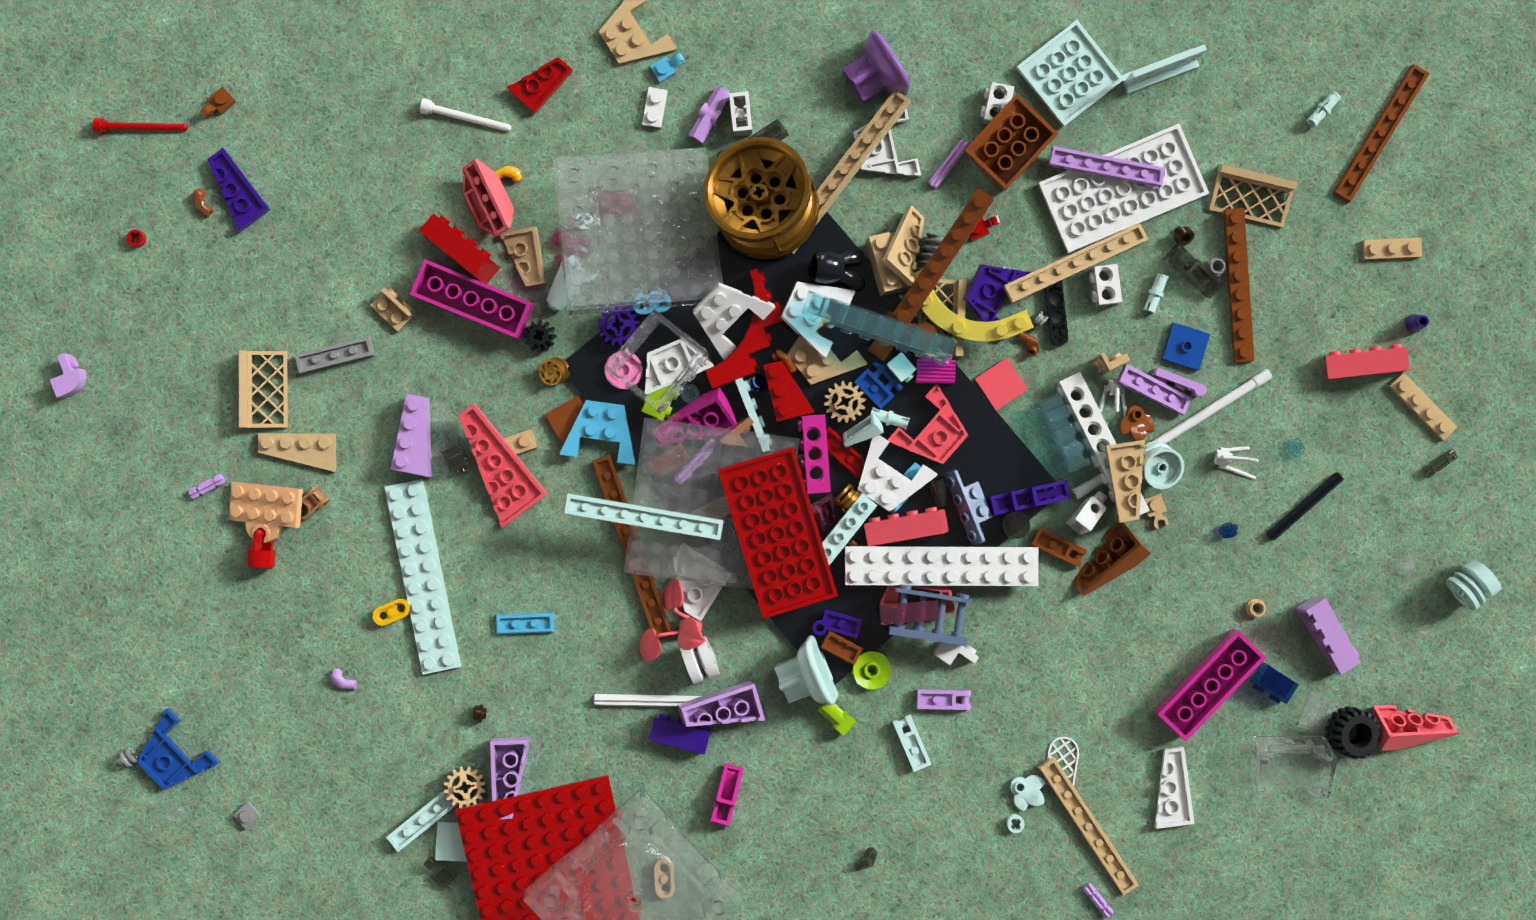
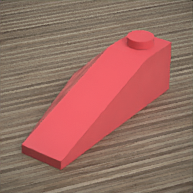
(1410, 729)

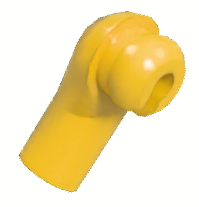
(509, 171)

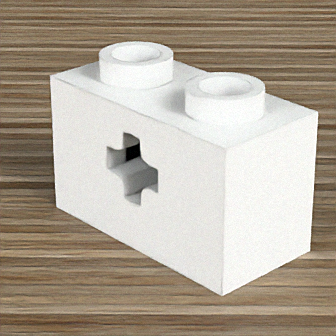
(740, 113)

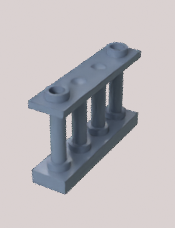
(937, 634)

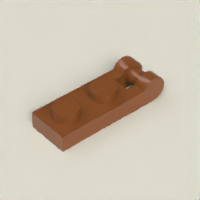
(1057, 546)

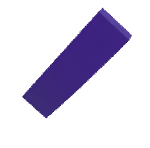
(1029, 497)

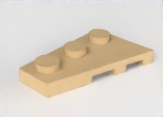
(526, 253)

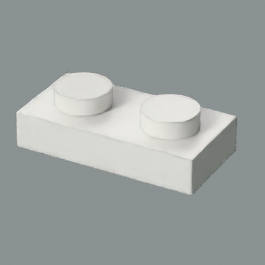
(654, 107)

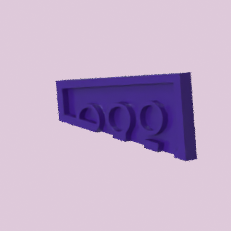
(241, 197)

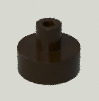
(1183, 235)

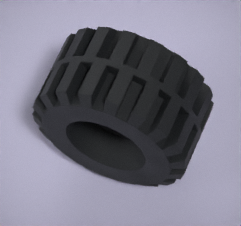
(1366, 736)

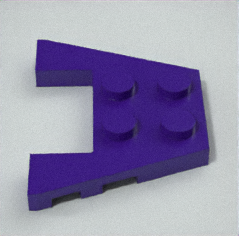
(987, 291)

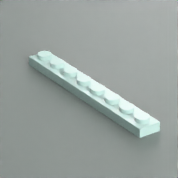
(643, 516)

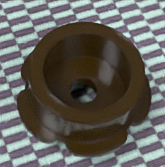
(479, 713)

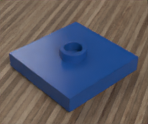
(1185, 346)

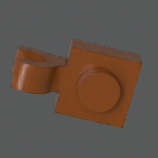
(220, 101)

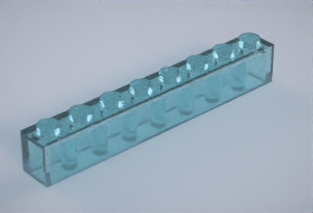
(879, 327)

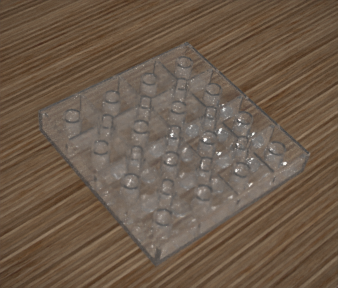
(635, 230)
(682, 475)

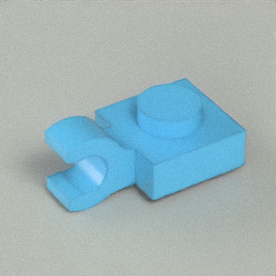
(665, 68)

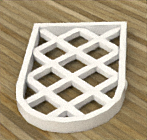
(1063, 756)

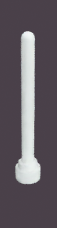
(428, 107)

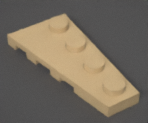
(1125, 470)

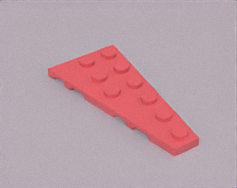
(503, 473)

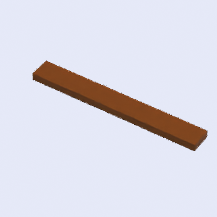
(1380, 133)

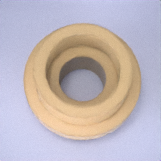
(1262, 608)

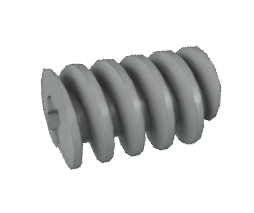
(932, 242)

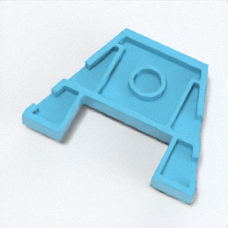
(601, 422)

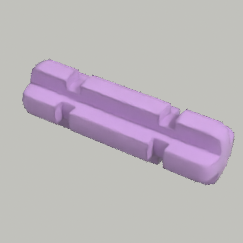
(206, 486)
(1097, 899)

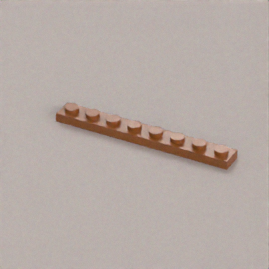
(1238, 284)

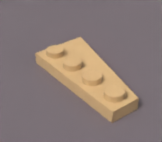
(904, 246)
(303, 448)

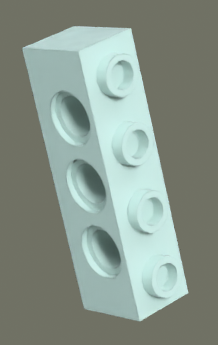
(847, 526)

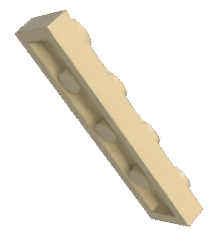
(1422, 406)

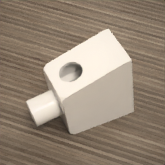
(1087, 513)

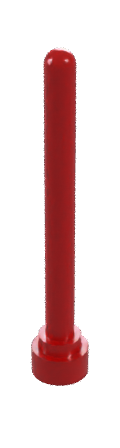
(102, 126)

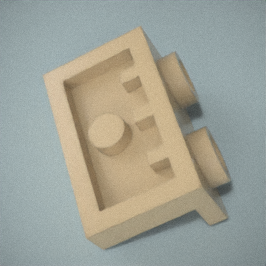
(392, 310)
(1106, 365)

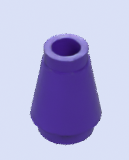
(1416, 322)

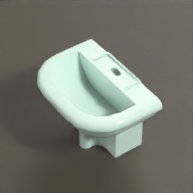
(807, 675)

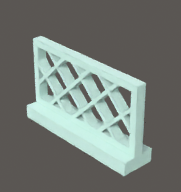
(1162, 69)

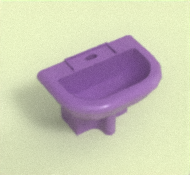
(876, 70)

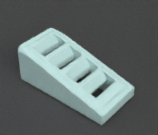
(864, 430)

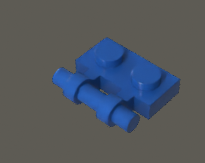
(874, 388)

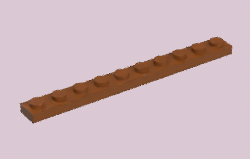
(938, 264)
(645, 584)

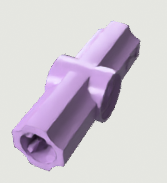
(709, 114)

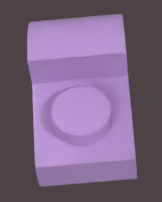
(72, 380)

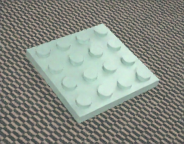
(1069, 73)

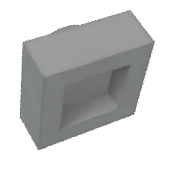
(247, 815)

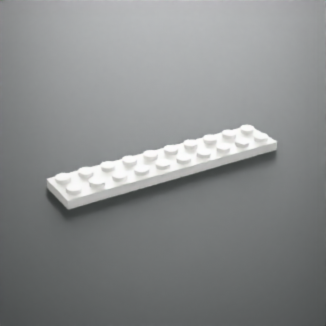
(941, 566)

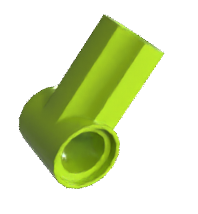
(840, 719)

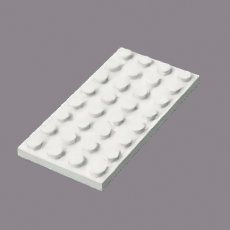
(1097, 206)

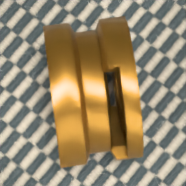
(554, 371)
(848, 499)

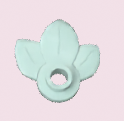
(1030, 793)

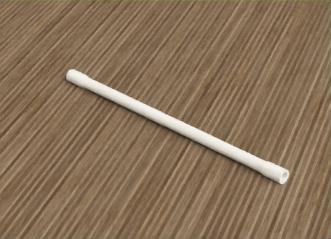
(1254, 382)

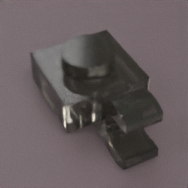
(442, 874)

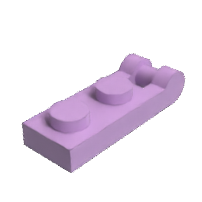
(1180, 383)
(943, 699)

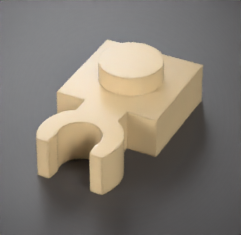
(1157, 507)

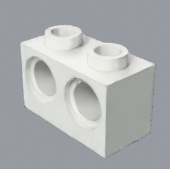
(993, 103)
(1112, 285)

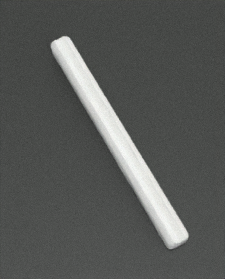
(640, 700)

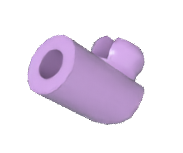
(340, 682)

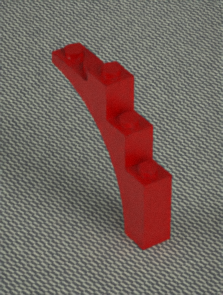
(756, 339)

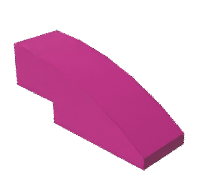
(726, 795)

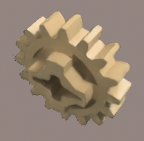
(840, 393)
(463, 778)

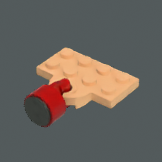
(265, 513)

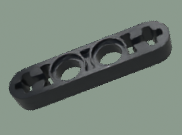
(1060, 309)

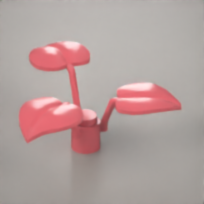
(689, 628)

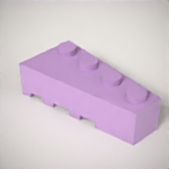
(413, 441)
(1328, 634)
(724, 706)
(508, 766)

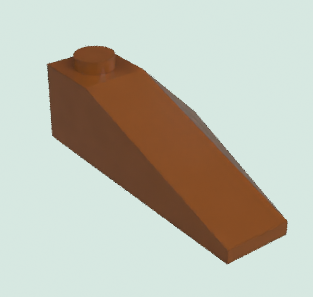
(1117, 555)

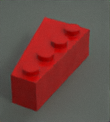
(459, 248)

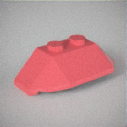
(487, 198)

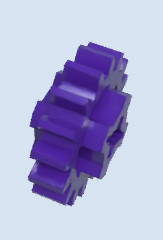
(609, 326)

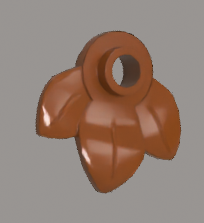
(1137, 426)

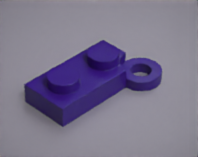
(838, 623)

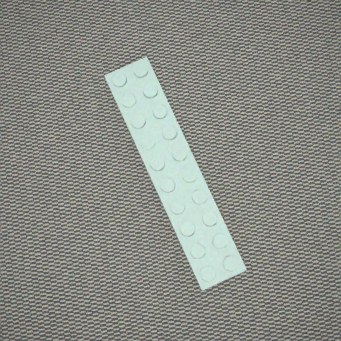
(422, 576)

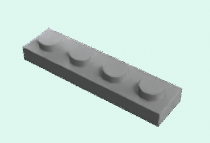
(334, 354)

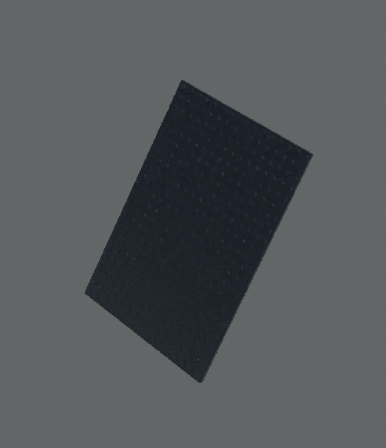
(987, 455)

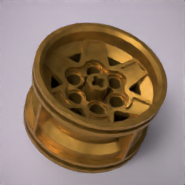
(749, 160)

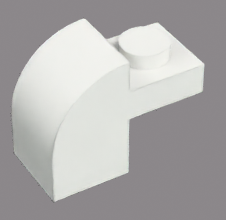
(948, 652)

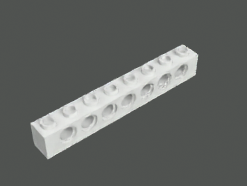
(1077, 384)

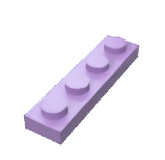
(1154, 389)

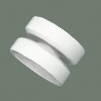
(699, 660)

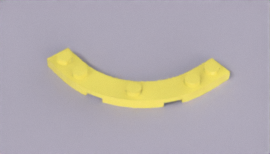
(972, 329)

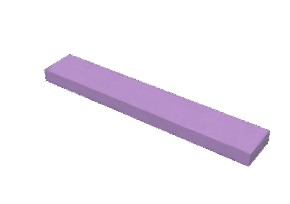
(1106, 166)

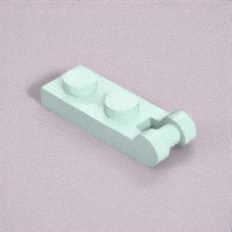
(912, 744)

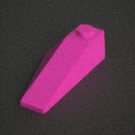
(708, 409)

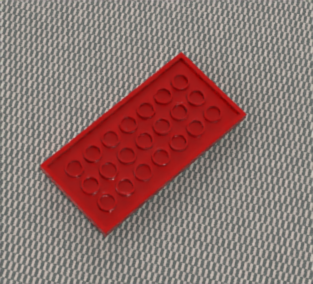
(777, 532)

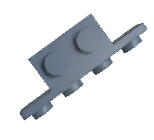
(970, 505)

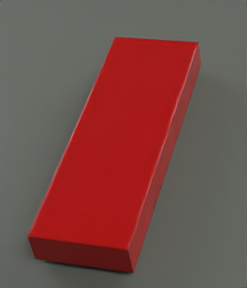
(845, 455)

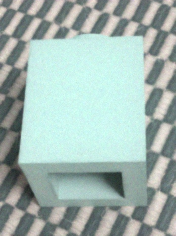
(901, 368)

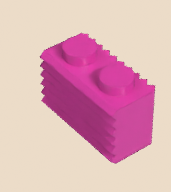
(931, 373)

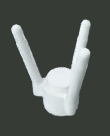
(1116, 390)
(1223, 457)

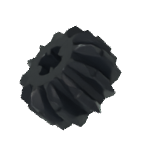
(546, 337)

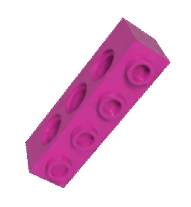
(817, 423)

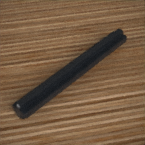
(1305, 506)

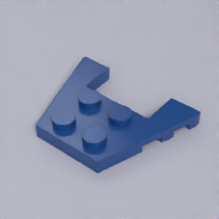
(166, 761)

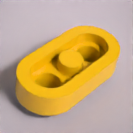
(392, 612)

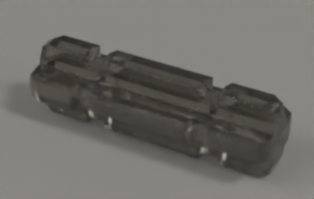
(1439, 463)

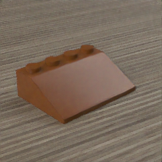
(1010, 143)

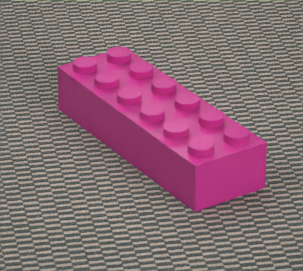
(472, 299)
(1209, 684)

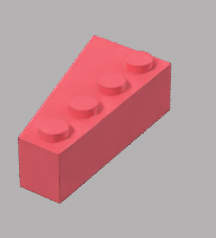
(1367, 363)
(906, 527)

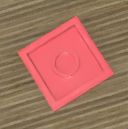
(1001, 384)

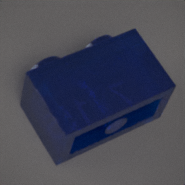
(1274, 683)

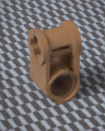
(313, 501)

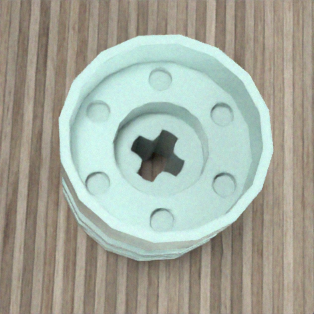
(1473, 584)

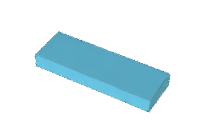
(524, 623)

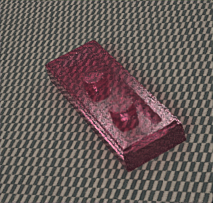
(909, 612)

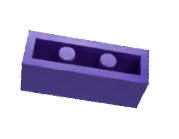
(678, 735)

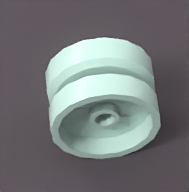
(1161, 465)

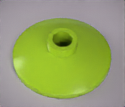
(878, 677)

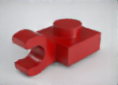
(982, 227)

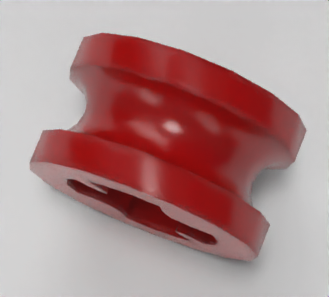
(130, 238)

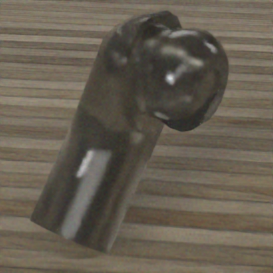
(868, 859)

